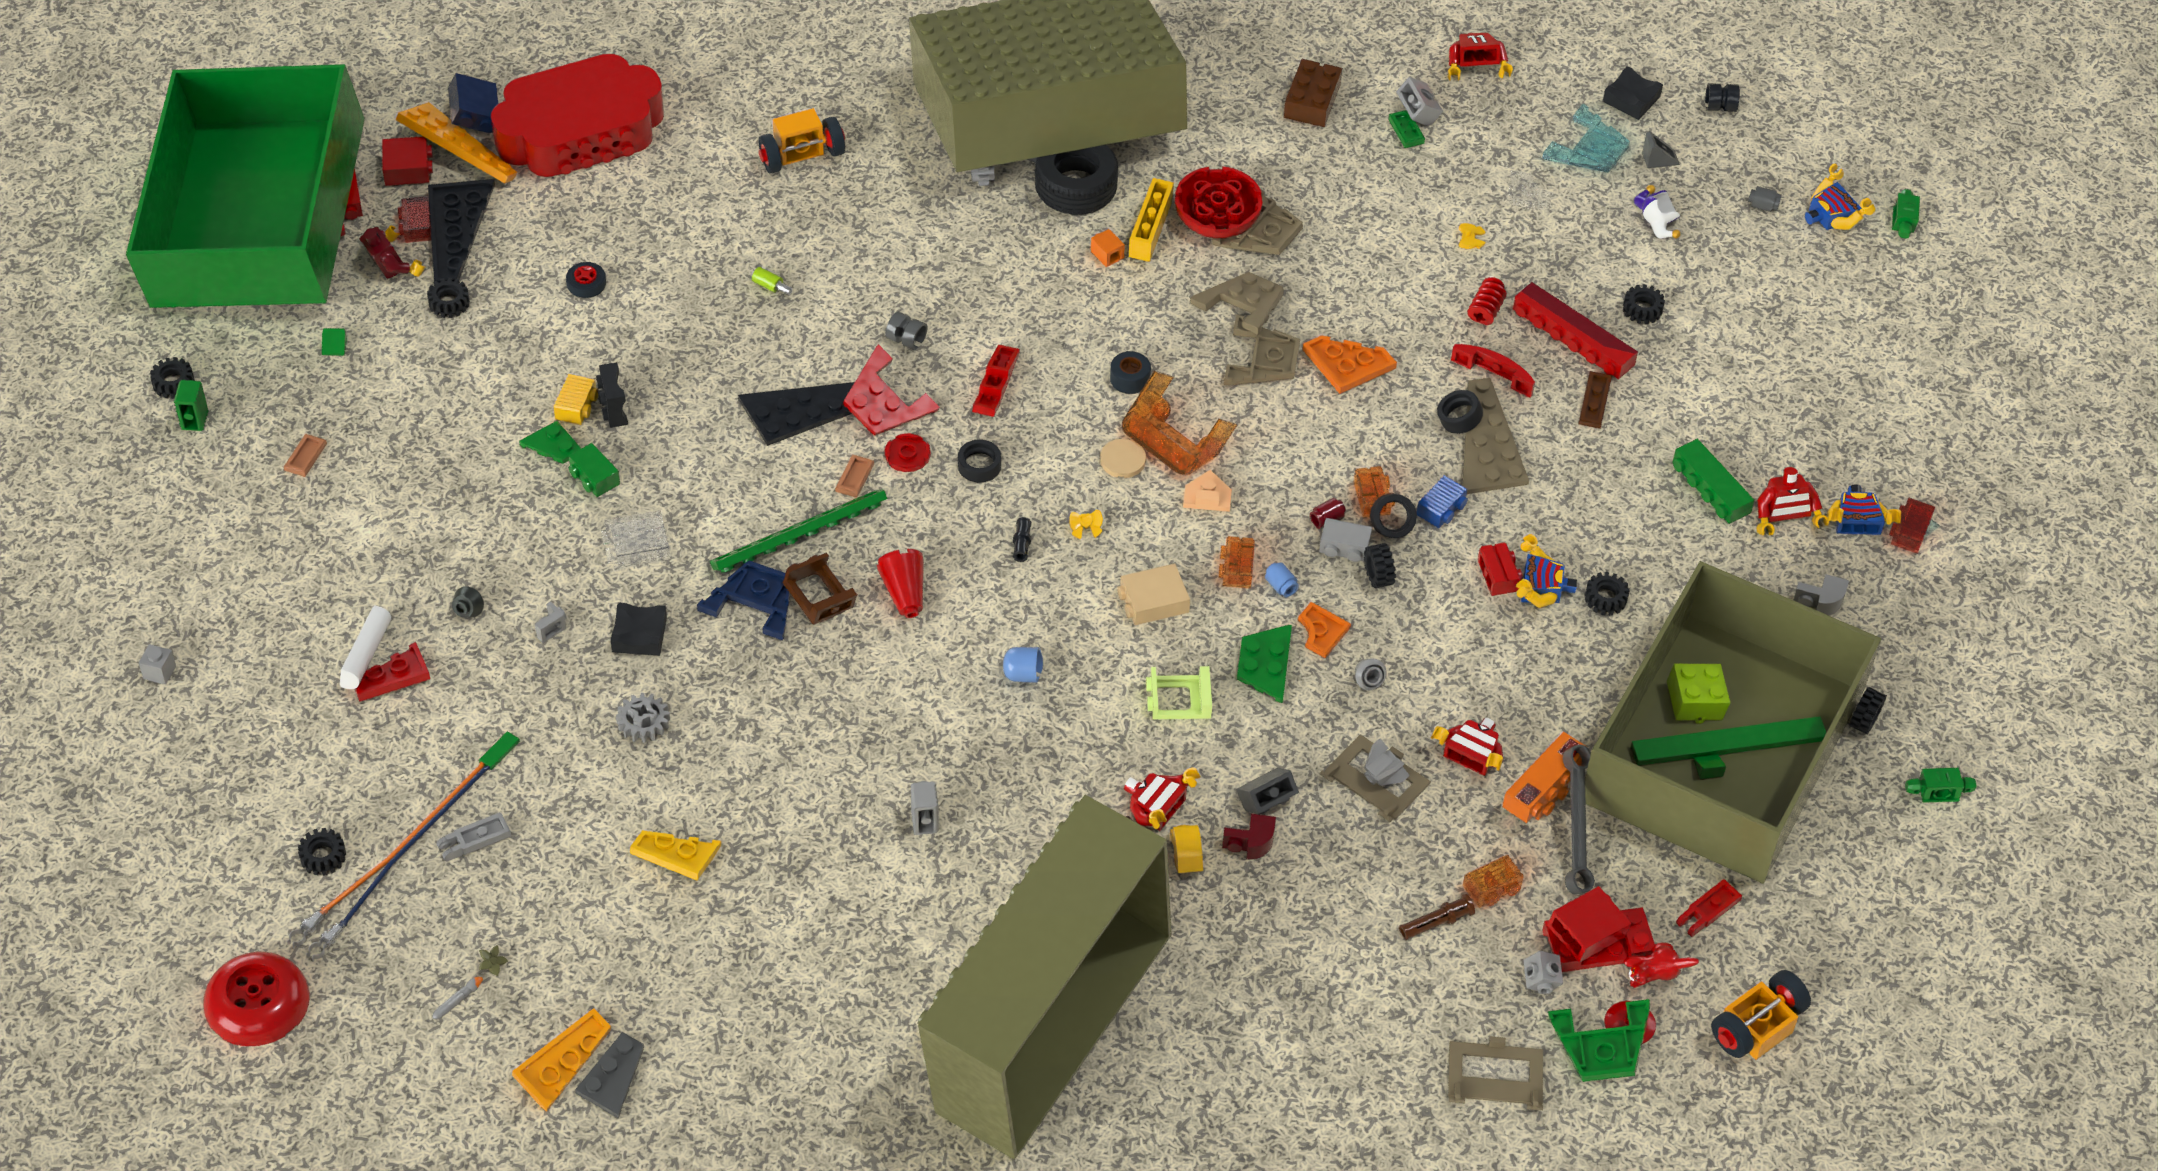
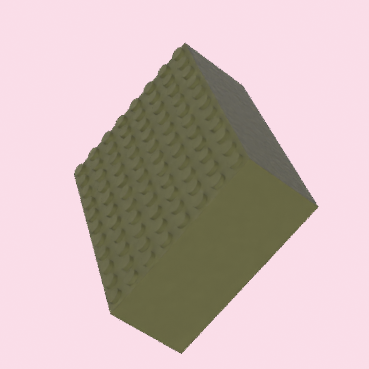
(1046, 77)
(1777, 667)
(1047, 976)

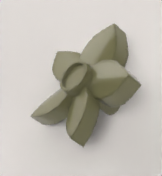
(491, 960)

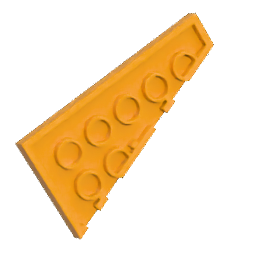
(438, 128)

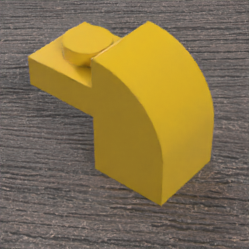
(1187, 848)

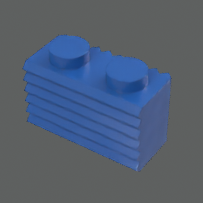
(1442, 501)

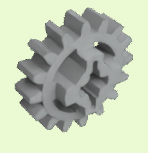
(644, 717)

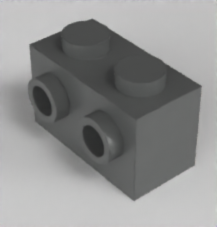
(1267, 791)

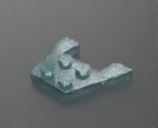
(1596, 150)

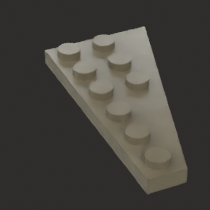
(1489, 448)

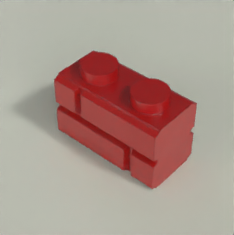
(1499, 568)

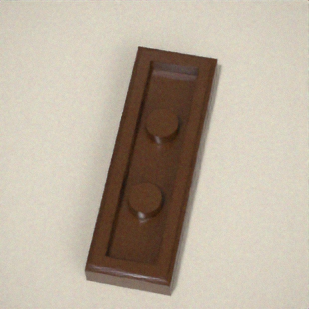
(1595, 399)

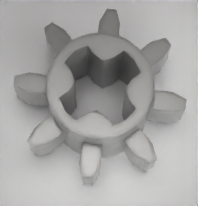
(983, 175)

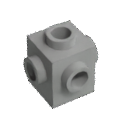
(1543, 972)

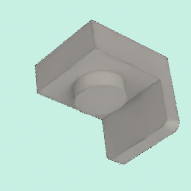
(552, 624)

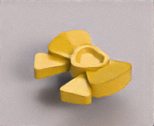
(1468, 236)
(1086, 520)

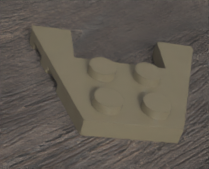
(1270, 232)
(1247, 293)
(1272, 358)

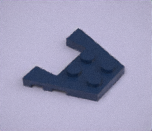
(756, 588)

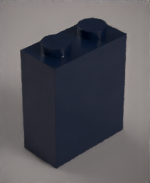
(472, 102)

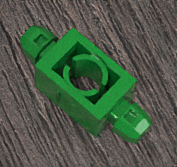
(1906, 213)
(1940, 785)

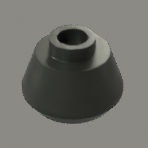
(467, 602)

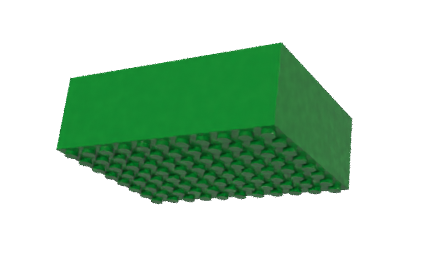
(247, 186)

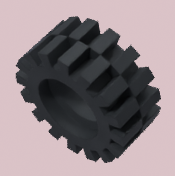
(450, 307)
(1640, 313)
(166, 369)
(1379, 565)
(1609, 583)
(1867, 710)
(325, 863)

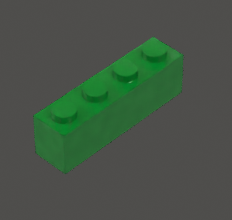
(1712, 481)

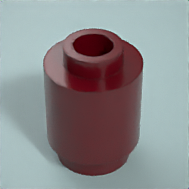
(1329, 509)

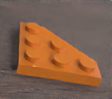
(1348, 362)

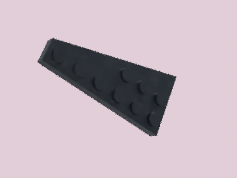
(454, 222)

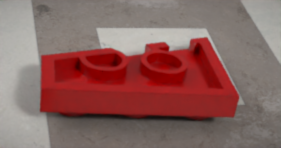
(395, 674)

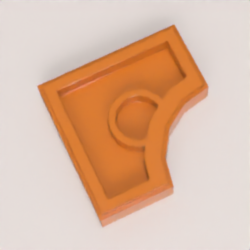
(1323, 629)

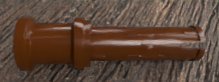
(1449, 913)

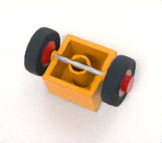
(800, 138)
(1762, 1016)

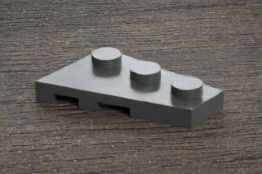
(612, 1075)

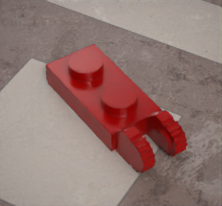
(1710, 906)

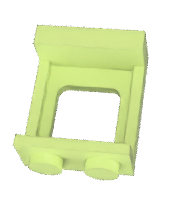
(1199, 690)

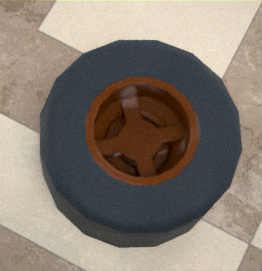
(1130, 372)

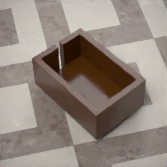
(1313, 93)

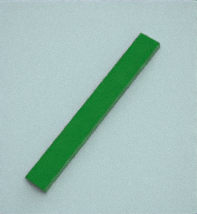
(1728, 740)

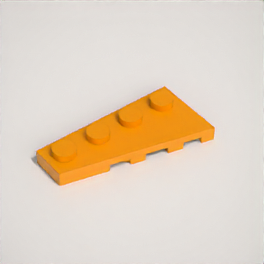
(559, 1061)

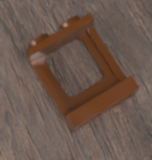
(838, 603)

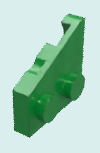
(551, 442)

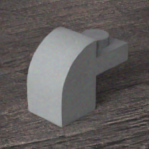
(1824, 599)

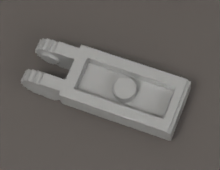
(474, 836)

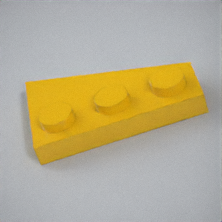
(679, 855)

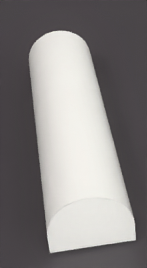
(364, 647)

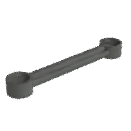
(1578, 820)

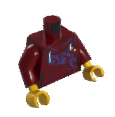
(379, 247)

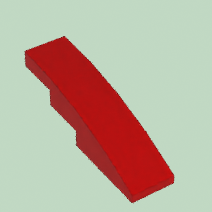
(995, 380)

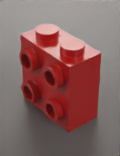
(406, 160)

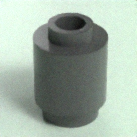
(1764, 199)

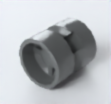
(906, 330)

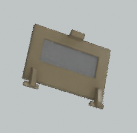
(1389, 799)
(1495, 1073)

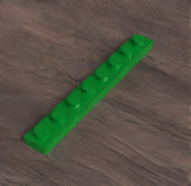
(789, 535)

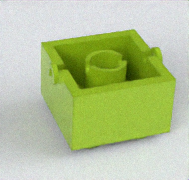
(1698, 692)

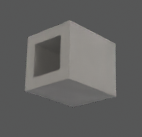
(157, 664)

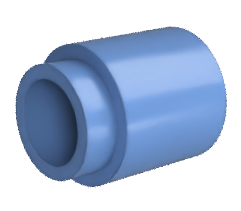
(1281, 579)

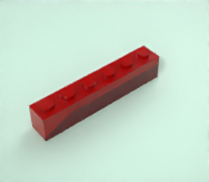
(1575, 330)

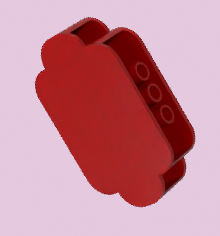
(577, 115)

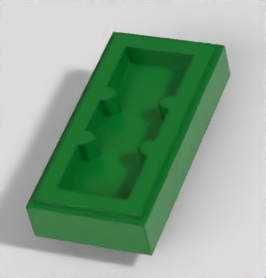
(1406, 129)

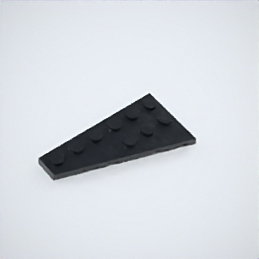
(796, 410)

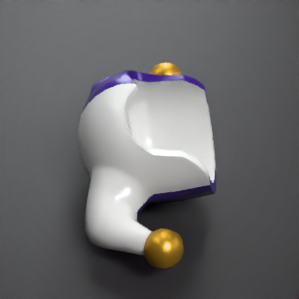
(1657, 211)

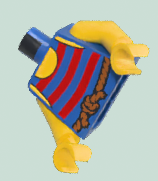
(1834, 206)
(1861, 513)
(1542, 577)

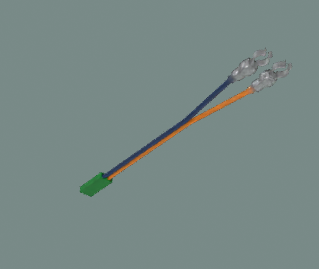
(310, 924)

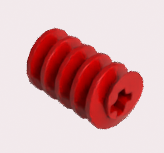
(1487, 301)

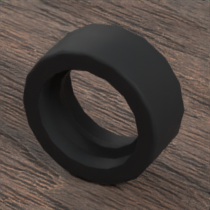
(1466, 422)
(975, 474)
(1410, 520)

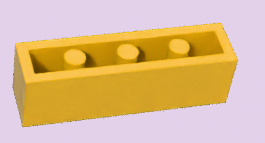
(1151, 219)

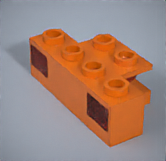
(1542, 782)

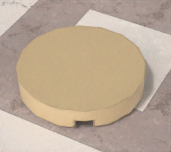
(1123, 458)

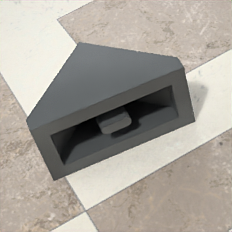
(1657, 152)

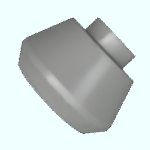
(1370, 674)

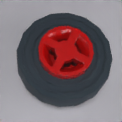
(592, 274)

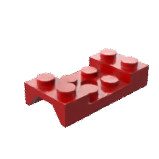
(1636, 942)

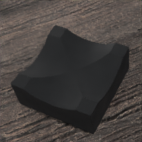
(1632, 93)
(611, 395)
(638, 629)

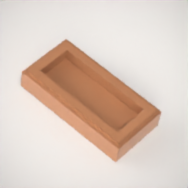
(305, 455)
(854, 476)

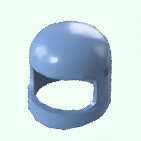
(1022, 664)

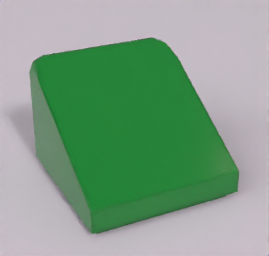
(334, 341)
(1709, 766)

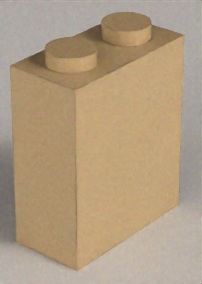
(1154, 594)

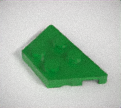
(1265, 661)

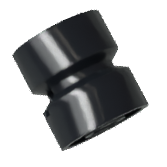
(1722, 97)

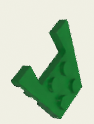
(1606, 1051)

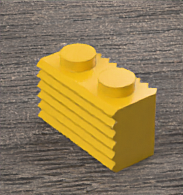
(575, 399)

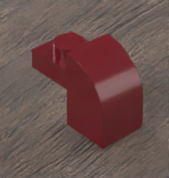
(1255, 841)

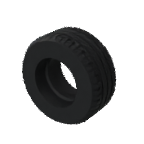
(1077, 195)

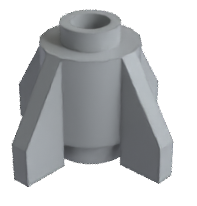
(1384, 766)

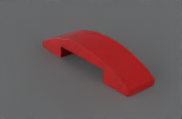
(1495, 362)

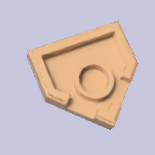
(1207, 493)

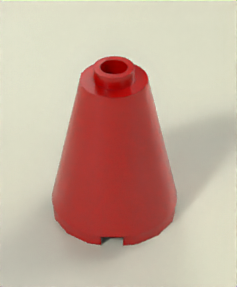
(904, 580)

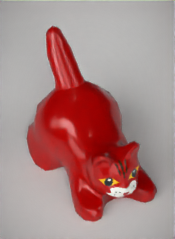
(1661, 964)

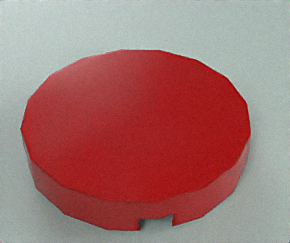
(907, 452)

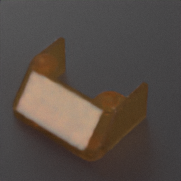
(1148, 428)

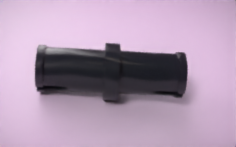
(1022, 539)

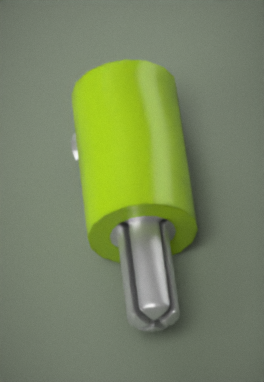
(770, 281)

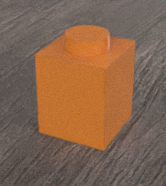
(1107, 247)

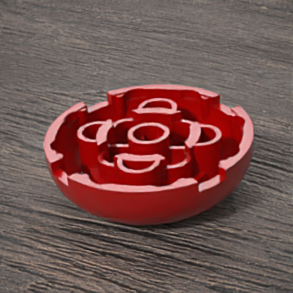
(1205, 200)
(257, 1021)

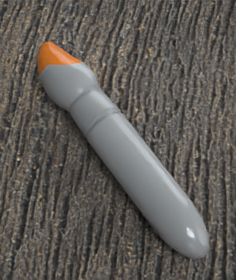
(471, 986)

